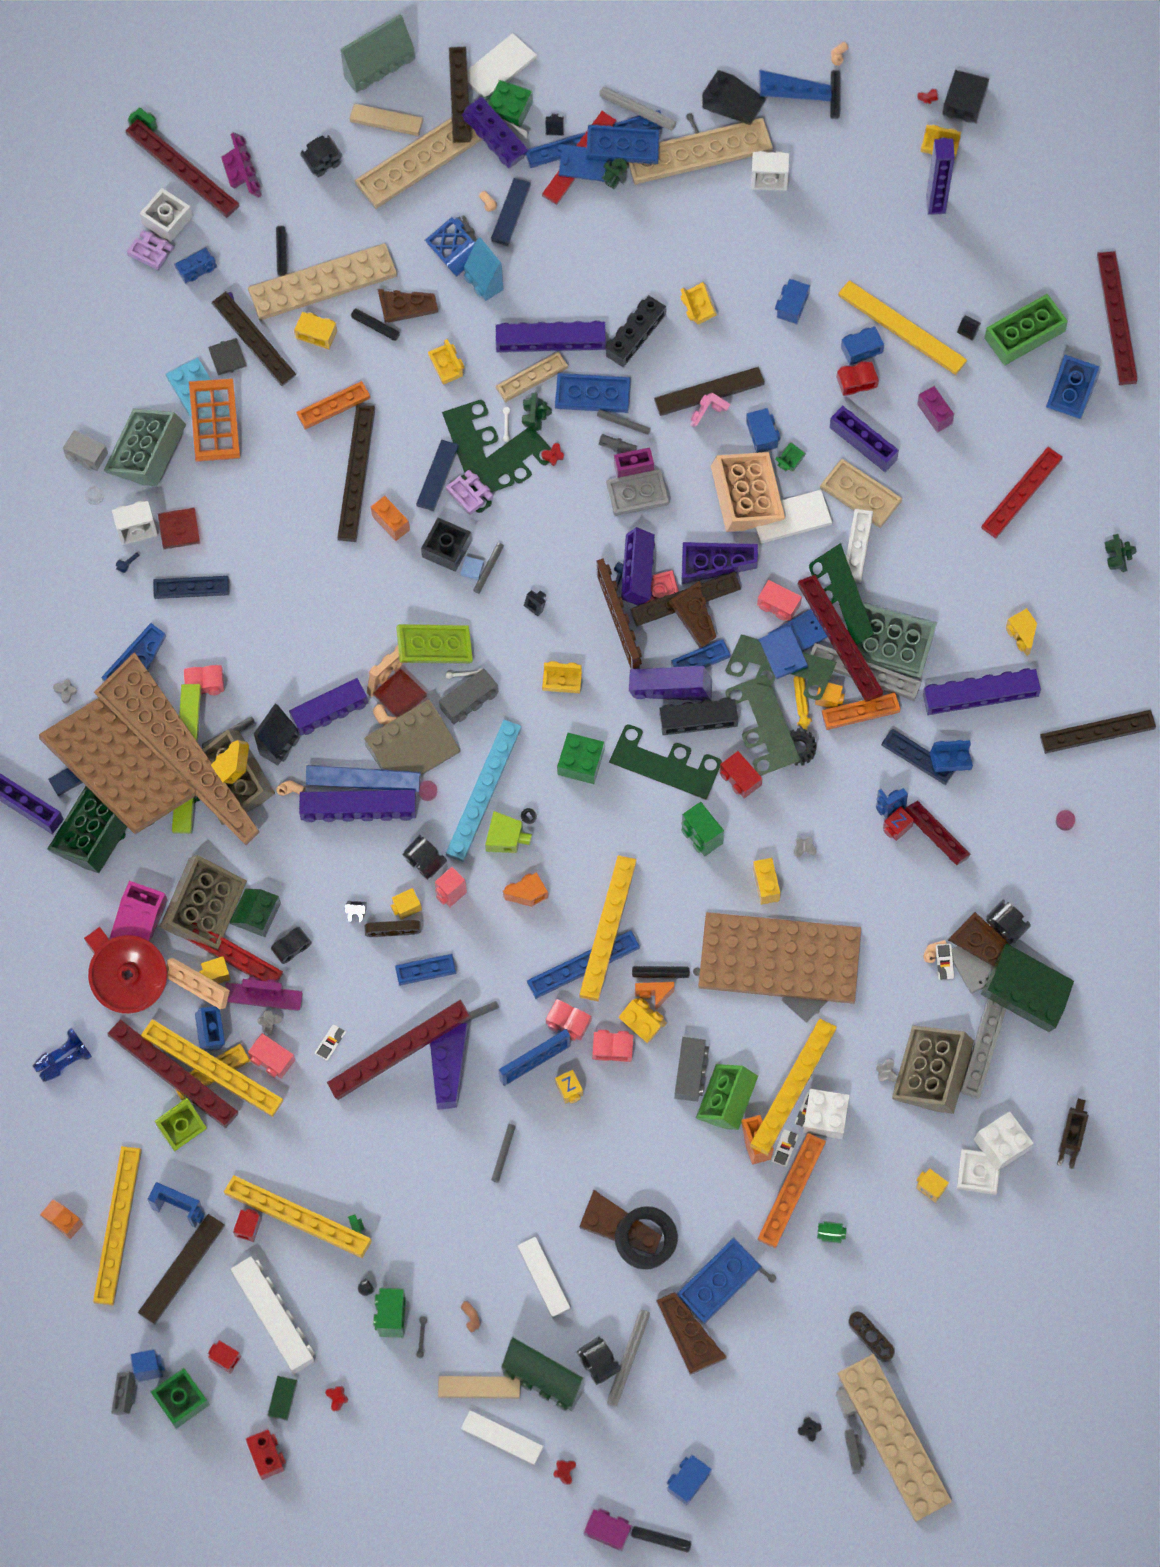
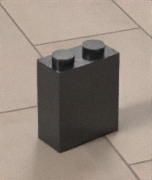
(965, 96)

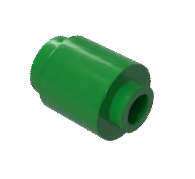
(831, 1232)

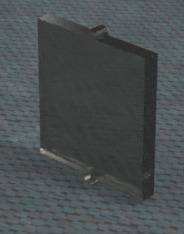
(227, 356)
(804, 1007)

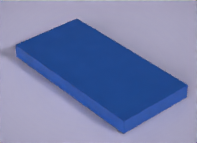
(627, 143)
(592, 393)
(534, 1057)
(719, 1280)

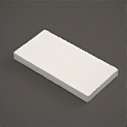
(499, 64)
(801, 515)

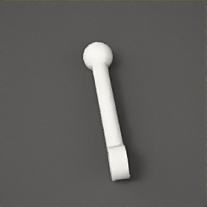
(506, 411)
(449, 675)

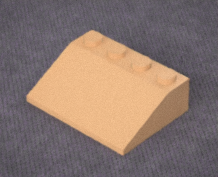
(746, 490)

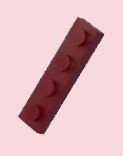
(937, 833)

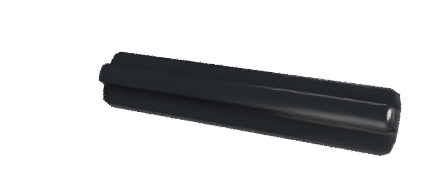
(835, 92)
(281, 250)
(375, 324)
(660, 971)
(661, 1539)

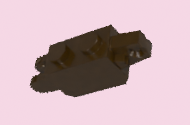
(1073, 1133)

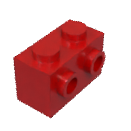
(740, 775)
(265, 1454)

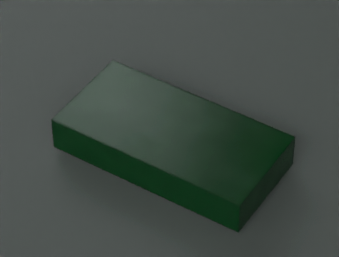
(282, 1398)

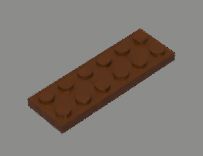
(620, 619)

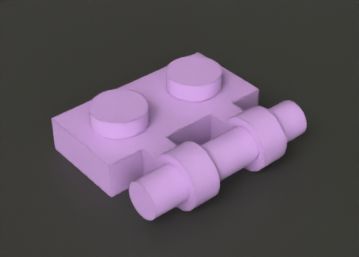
(148, 254)
(465, 495)

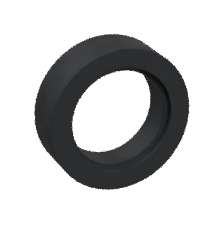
(663, 1221)

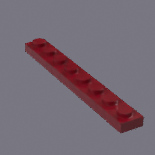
(182, 168)
(1117, 318)
(840, 638)
(399, 1049)
(173, 1073)

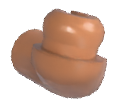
(473, 1316)

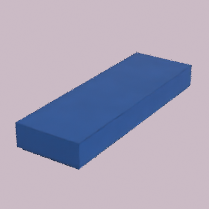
(704, 656)
(425, 969)

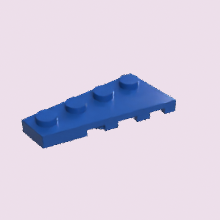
(790, 87)
(144, 646)

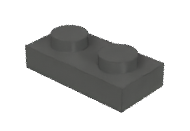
(123, 1393)
(852, 1443)

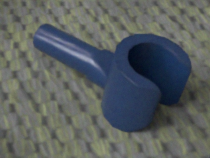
(123, 566)
(619, 569)

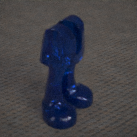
(50, 1059)

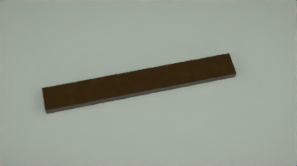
(356, 473)

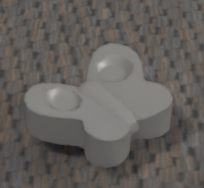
(65, 689)
(804, 845)
(268, 1021)
(885, 1071)

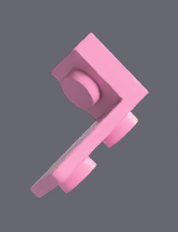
(716, 402)

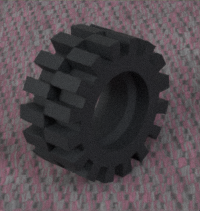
(810, 744)

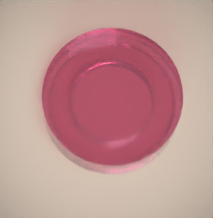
(428, 790)
(1065, 820)

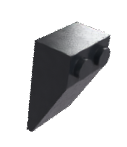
(732, 98)
(276, 735)

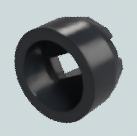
(525, 818)
(365, 1287)

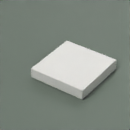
(977, 1173)

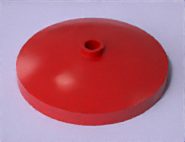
(108, 976)

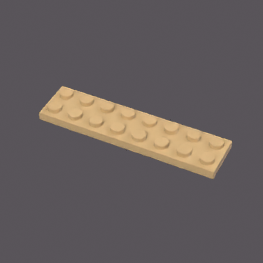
(704, 150)
(412, 164)
(322, 281)
(894, 1437)

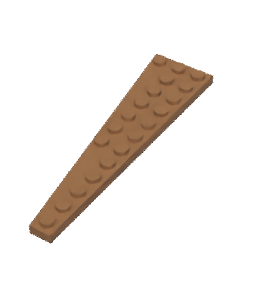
(149, 714)

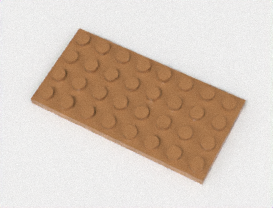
(117, 765)
(779, 957)

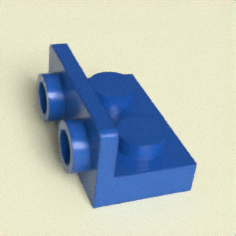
(195, 265)
(951, 756)
(888, 805)

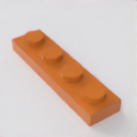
(333, 405)
(860, 711)

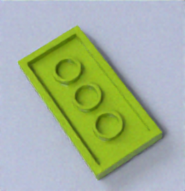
(434, 643)

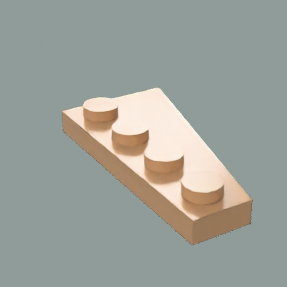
(380, 673)

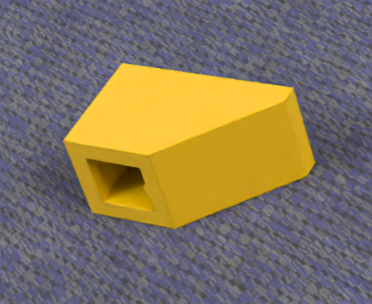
(1022, 628)
(232, 762)

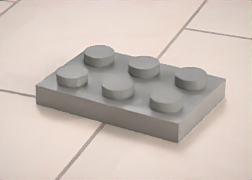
(637, 492)

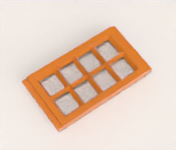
(214, 420)

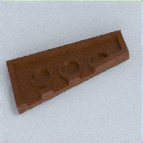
(979, 939)
(603, 1218)
(692, 1341)

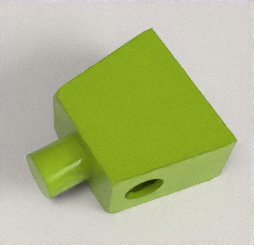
(505, 834)

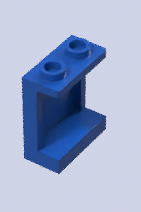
(162, 1193)

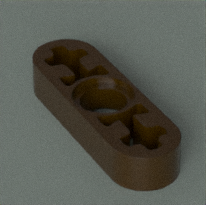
(392, 928)
(885, 1344)

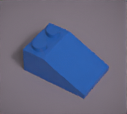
(1073, 386)

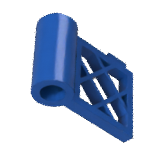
(460, 253)

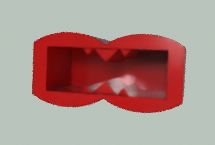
(857, 378)

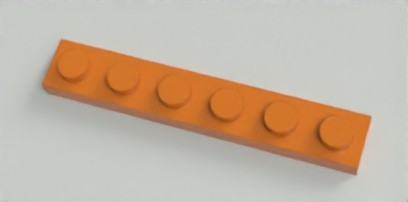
(791, 1190)

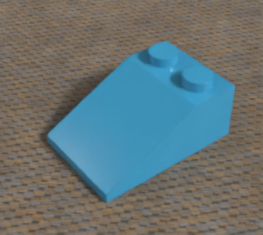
(484, 271)

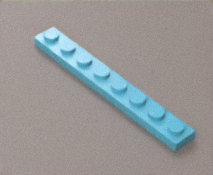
(483, 791)

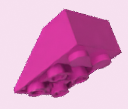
(139, 911)

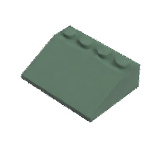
(377, 54)
(145, 446)
(898, 640)

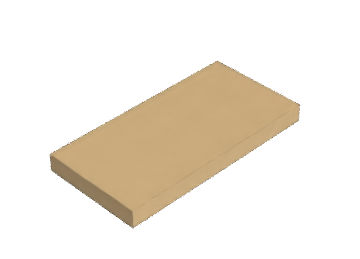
(860, 492)

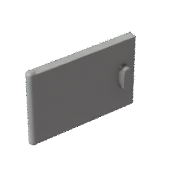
(971, 969)

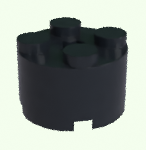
(321, 155)
(425, 856)
(1007, 921)
(598, 1360)

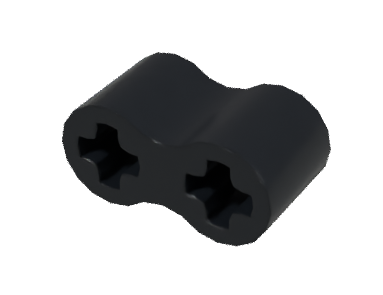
(291, 945)

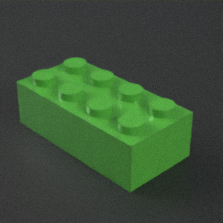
(1025, 329)

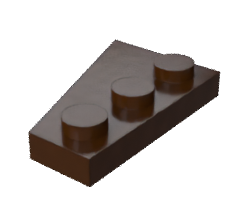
(403, 306)
(694, 615)

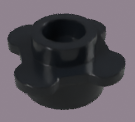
(808, 1423)

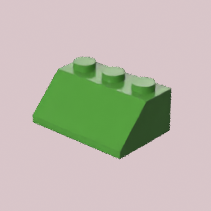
(727, 1096)

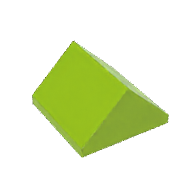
(180, 1124)

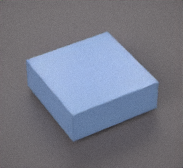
(472, 568)

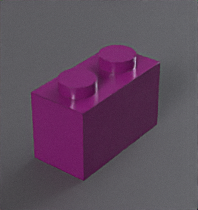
(935, 409)
(633, 462)
(607, 1529)

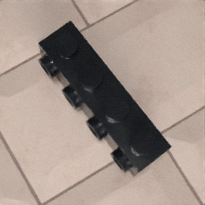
(635, 331)
(698, 716)

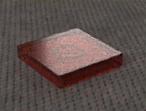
(179, 528)
(399, 693)

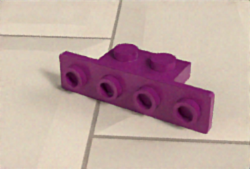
(239, 166)
(264, 994)

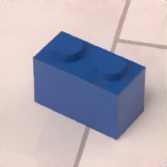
(793, 301)
(862, 345)
(762, 430)
(209, 1029)
(147, 1365)
(689, 1479)

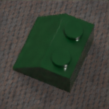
(256, 911)

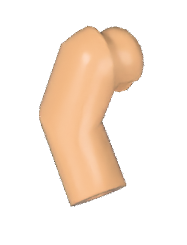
(836, 53)
(490, 203)
(381, 715)
(289, 787)
(930, 952)

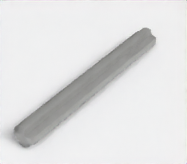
(637, 108)
(628, 1358)

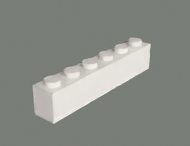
(272, 1315)

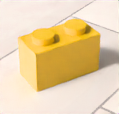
(315, 330)
(766, 881)

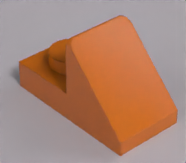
(660, 990)

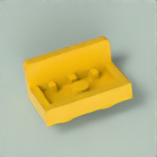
(935, 132)
(698, 303)
(446, 362)
(562, 677)
(642, 1019)

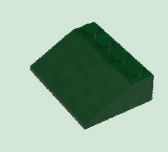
(88, 833)
(1028, 988)
(542, 1375)

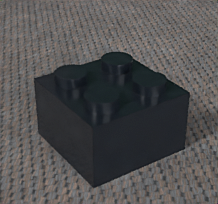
(446, 544)

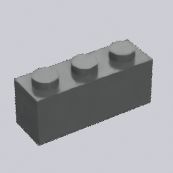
(469, 696)
(691, 1069)

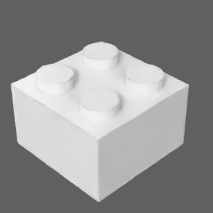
(770, 171)
(166, 215)
(134, 522)
(826, 1114)
(1003, 1141)

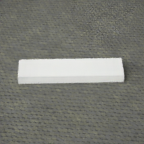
(859, 542)
(543, 1277)
(502, 1437)

